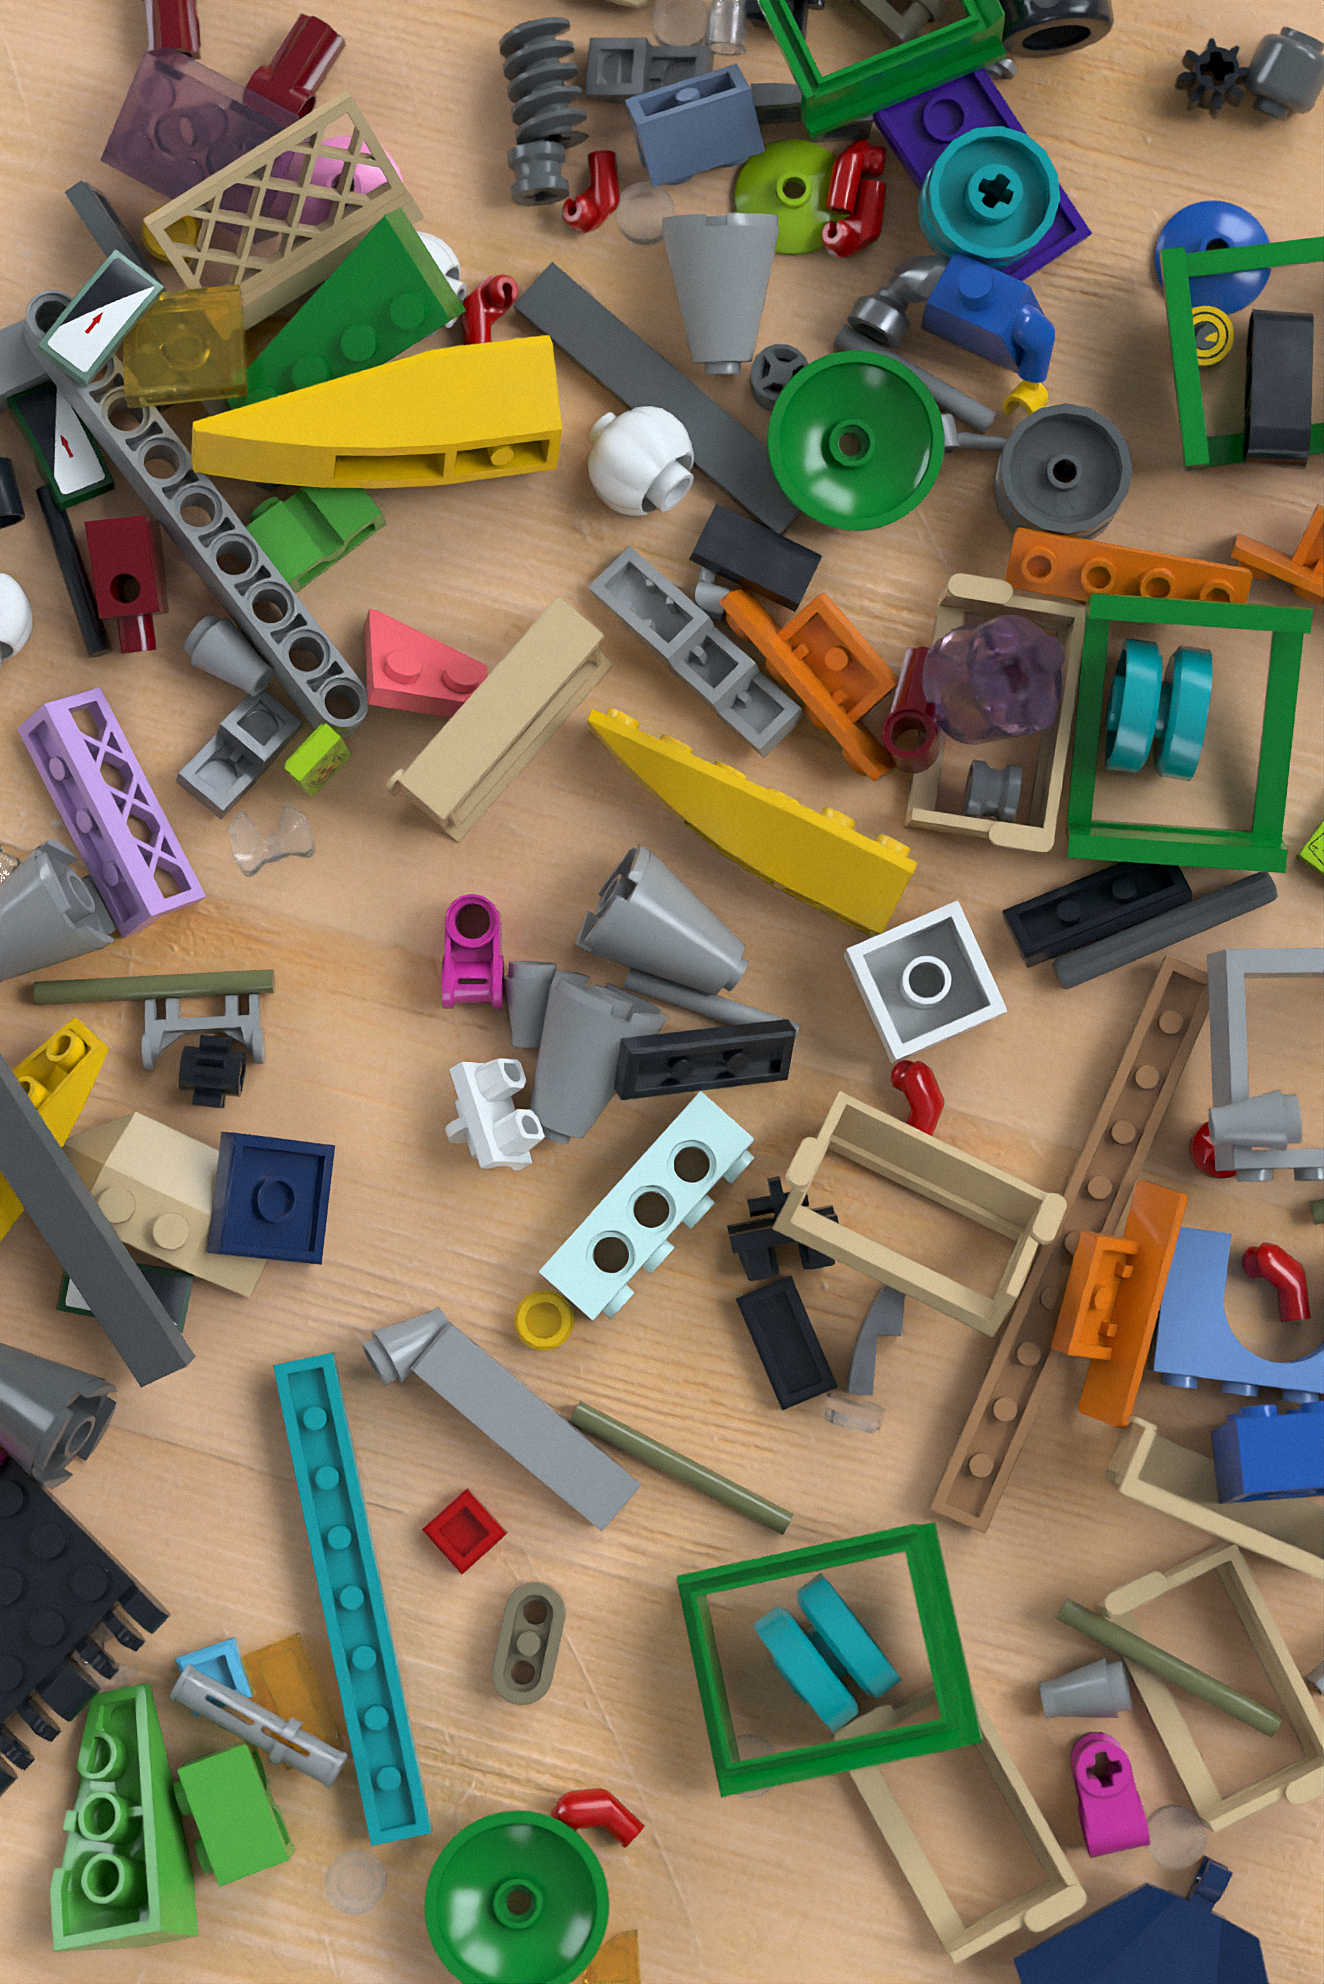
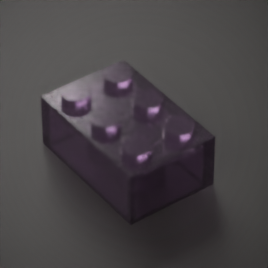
(192, 122)

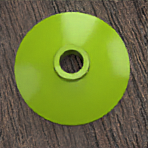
(761, 191)

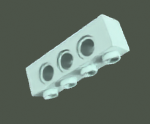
(698, 1126)

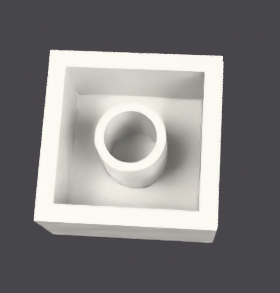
(924, 982)

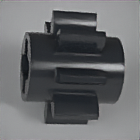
(1201, 88)
(212, 1071)

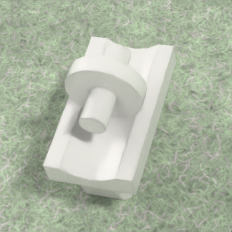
(488, 1117)

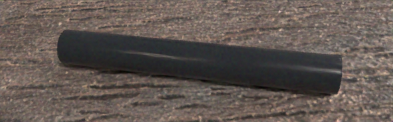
(74, 575)

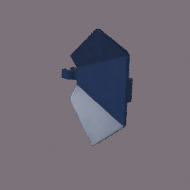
(1151, 1940)

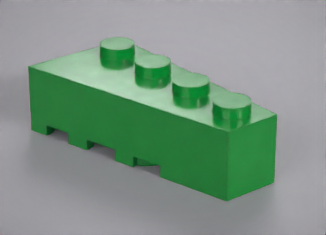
(360, 317)

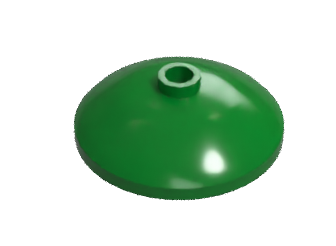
(895, 433)
(470, 1912)

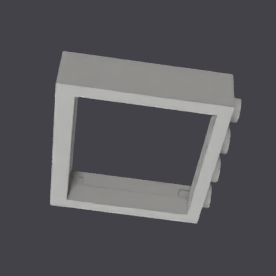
(1230, 1058)

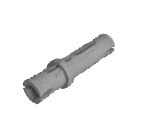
(194, 1692)

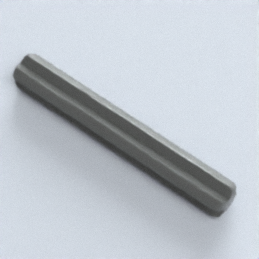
(1165, 930)

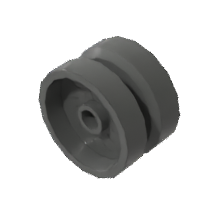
(1075, 445)

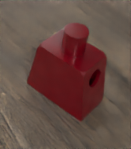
(122, 551)

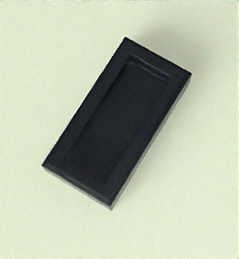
(755, 557)
(786, 1342)

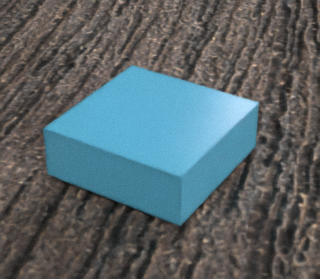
(223, 1664)

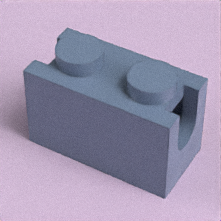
(695, 126)

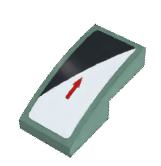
(99, 318)

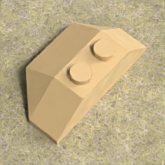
(159, 1195)

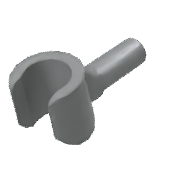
(966, 440)
(709, 594)

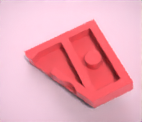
(415, 670)

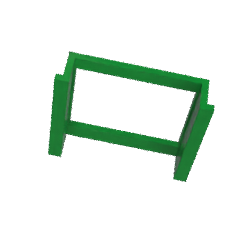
(890, 75)
(1176, 269)
(1251, 850)
(942, 1639)

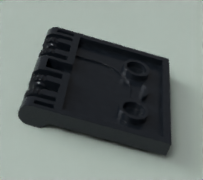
(52, 1597)

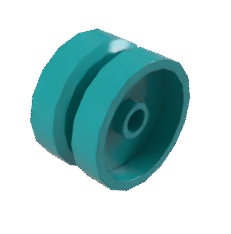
(1007, 169)
(1165, 710)
(825, 1653)

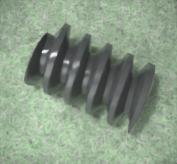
(539, 81)

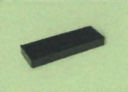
(1094, 908)
(704, 1059)

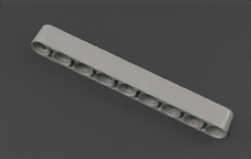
(205, 544)

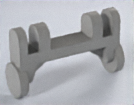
(164, 1032)

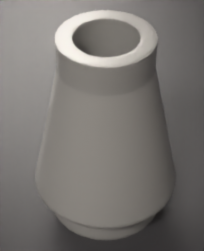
(226, 654)
(527, 999)
(1259, 1122)
(401, 1344)
(1090, 1691)

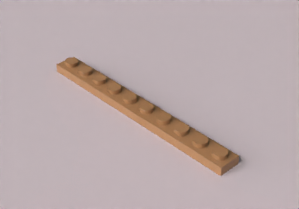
(1095, 1203)

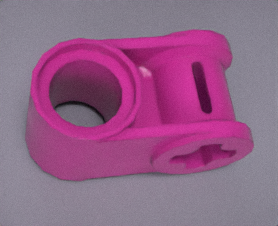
(472, 958)
(1108, 1804)

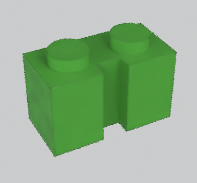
(313, 530)
(233, 1812)

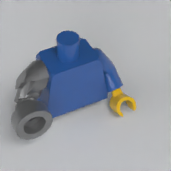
(971, 309)

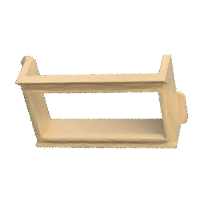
(992, 599)
(500, 715)
(934, 1172)
(1186, 1488)
(1296, 1782)
(1036, 1908)

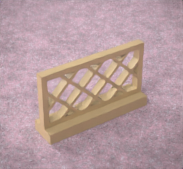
(318, 249)

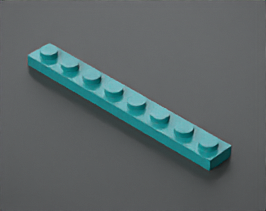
(353, 1599)

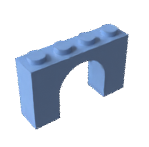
(1196, 1340)

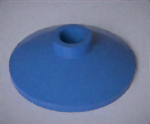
(1219, 224)

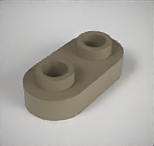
(528, 1642)

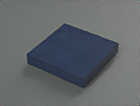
(271, 1198)

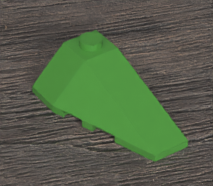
(126, 1850)

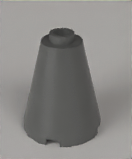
(50, 1413)

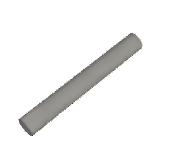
(944, 394)
(697, 1001)

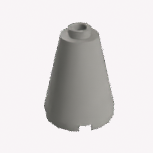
(721, 282)
(49, 913)
(661, 928)
(582, 1051)

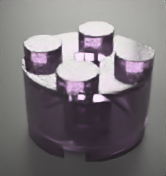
(994, 679)

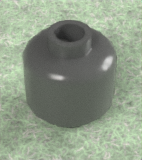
(1286, 73)

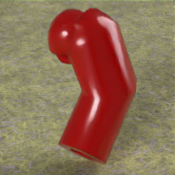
(847, 171)
(599, 199)
(860, 228)
(485, 306)
(921, 1093)
(1283, 1273)
(598, 1808)

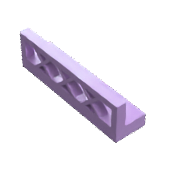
(99, 813)

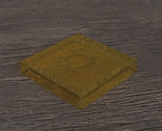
(187, 349)

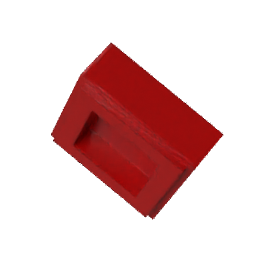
(464, 1531)

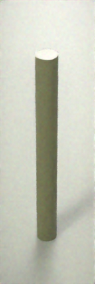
(154, 987)
(681, 1468)
(1169, 1667)

